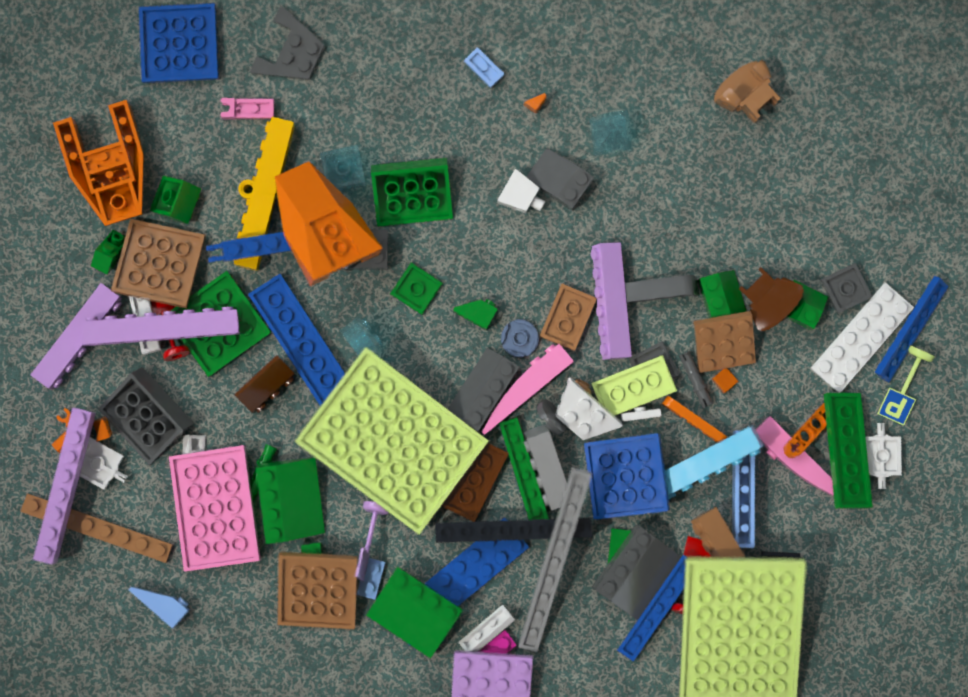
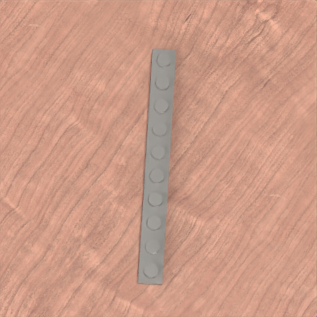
(554, 559)

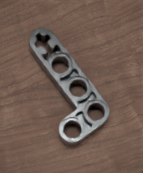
(661, 288)

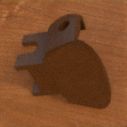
(772, 299)

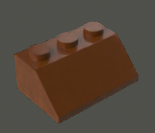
(265, 385)

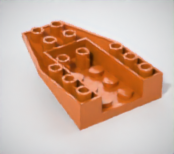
(321, 224)

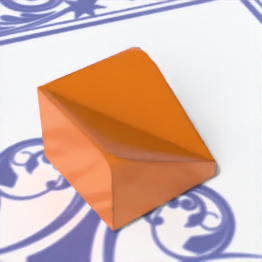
(102, 428)

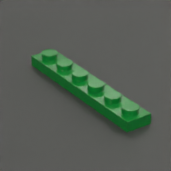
(523, 470)

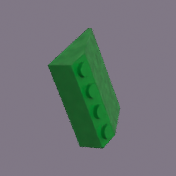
(411, 192)
(290, 499)
(414, 612)

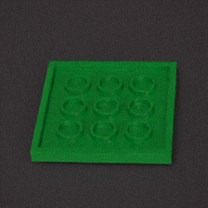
(218, 351)

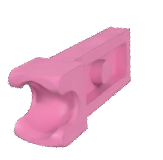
(248, 108)

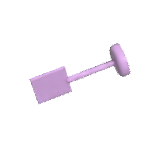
(374, 508)

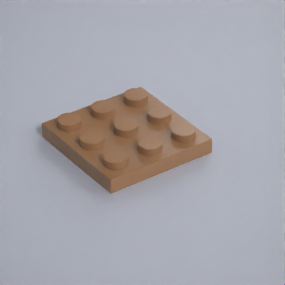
(724, 341)

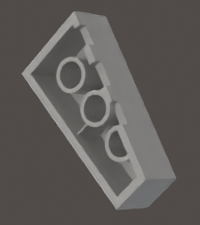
(547, 465)

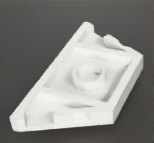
(584, 413)

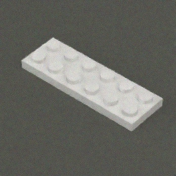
(861, 338)

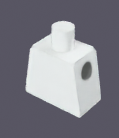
(520, 194)

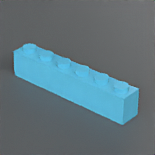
(713, 459)

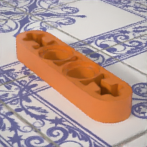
(693, 419)
(807, 427)

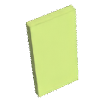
(635, 386)

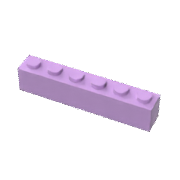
(611, 301)
(69, 344)

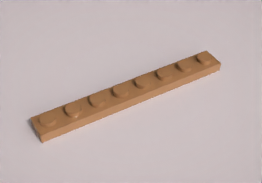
(104, 530)

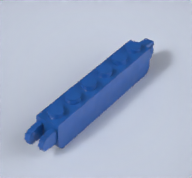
(250, 247)

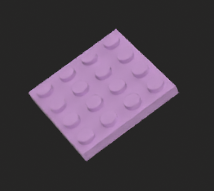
(491, 674)

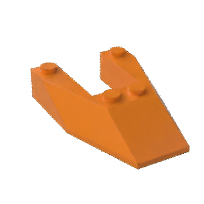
(110, 174)

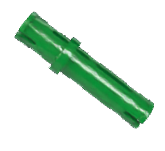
(266, 457)

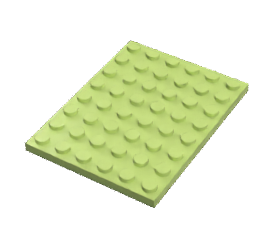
(391, 440)
(741, 627)

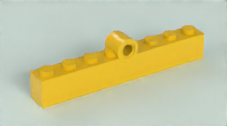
(264, 193)

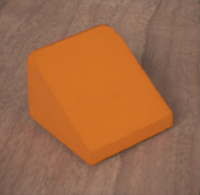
(535, 103)
(724, 380)

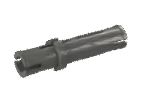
(696, 379)

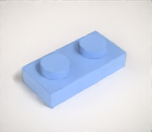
(484, 67)
(372, 579)

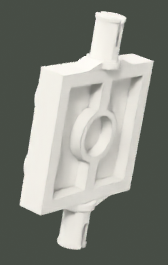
(883, 455)
(101, 464)

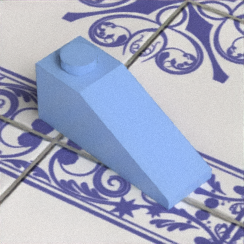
(165, 606)

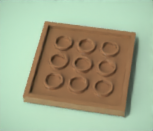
(158, 263)
(317, 590)

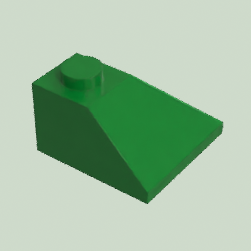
(809, 308)

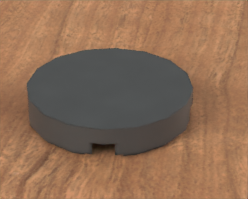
(547, 410)

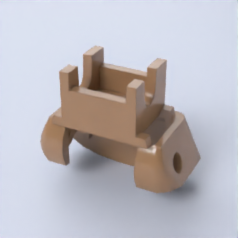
(747, 90)

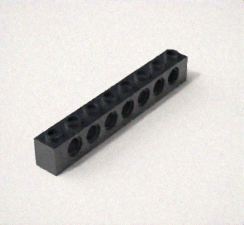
(505, 530)

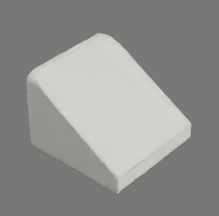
(194, 443)

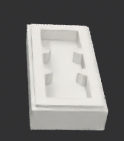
(641, 413)

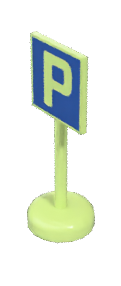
(896, 404)

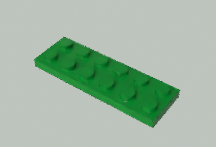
(847, 451)

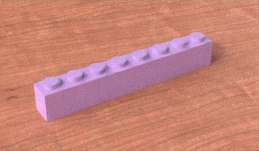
(161, 327)
(64, 486)

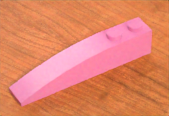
(534, 379)
(804, 466)

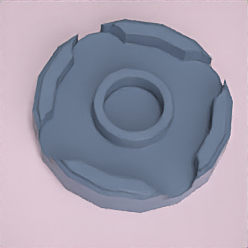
(518, 345)

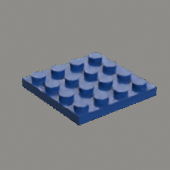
(178, 43)
(627, 476)

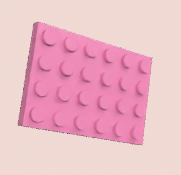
(214, 508)

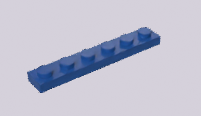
(911, 329)
(654, 611)

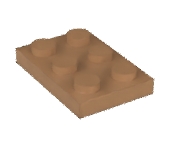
(568, 317)

